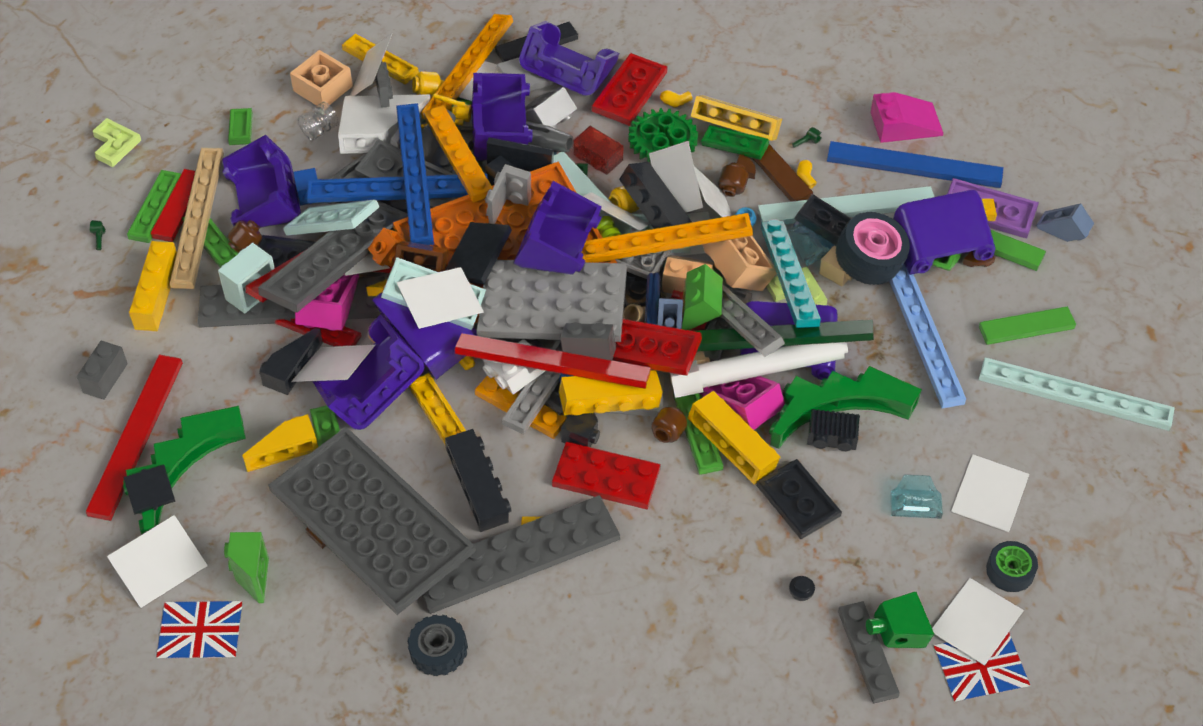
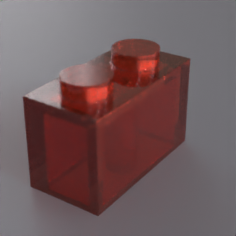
(598, 150)

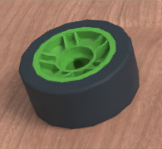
(1023, 562)

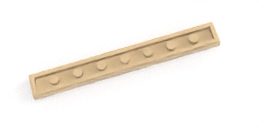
(197, 218)

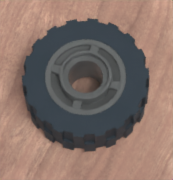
(437, 659)

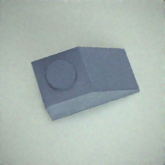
(1066, 222)
(670, 312)

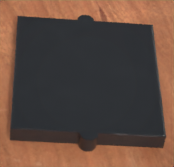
(149, 489)

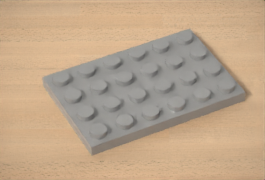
(540, 303)

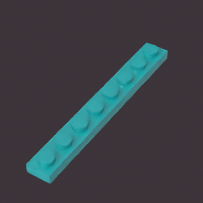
(790, 274)

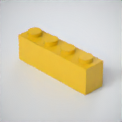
(736, 117)
(153, 286)
(588, 395)
(733, 437)

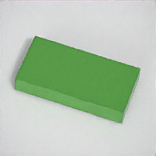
(240, 126)

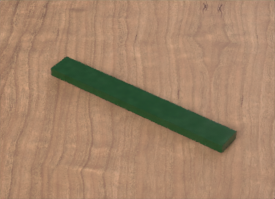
(827, 333)

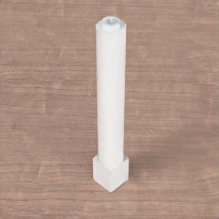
(754, 365)

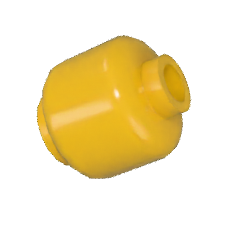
(426, 83)
(622, 199)

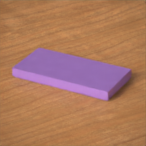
(1013, 212)

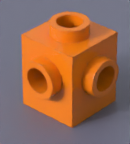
(384, 247)

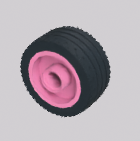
(872, 248)

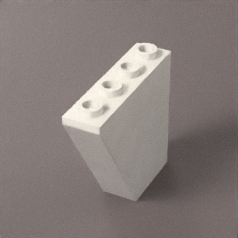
(366, 122)

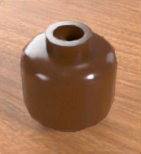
(733, 179)
(244, 234)
(669, 424)

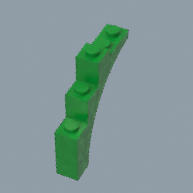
(870, 391)
(196, 439)

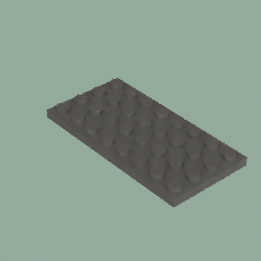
(372, 520)

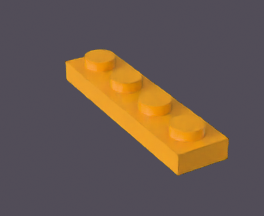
(546, 421)

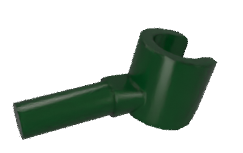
(812, 134)
(97, 228)

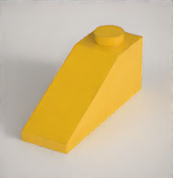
(285, 442)

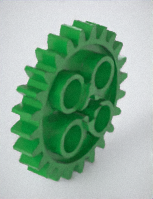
(660, 131)

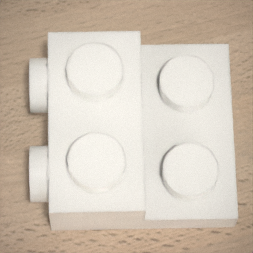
(509, 375)

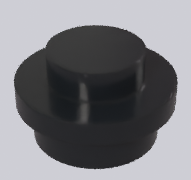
(801, 588)

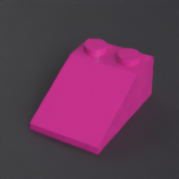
(903, 117)
(331, 306)
(751, 398)

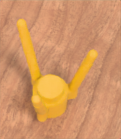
(460, 110)

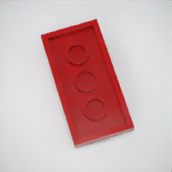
(629, 89)
(657, 347)
(607, 475)

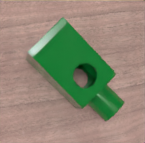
(901, 623)

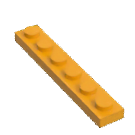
(458, 153)

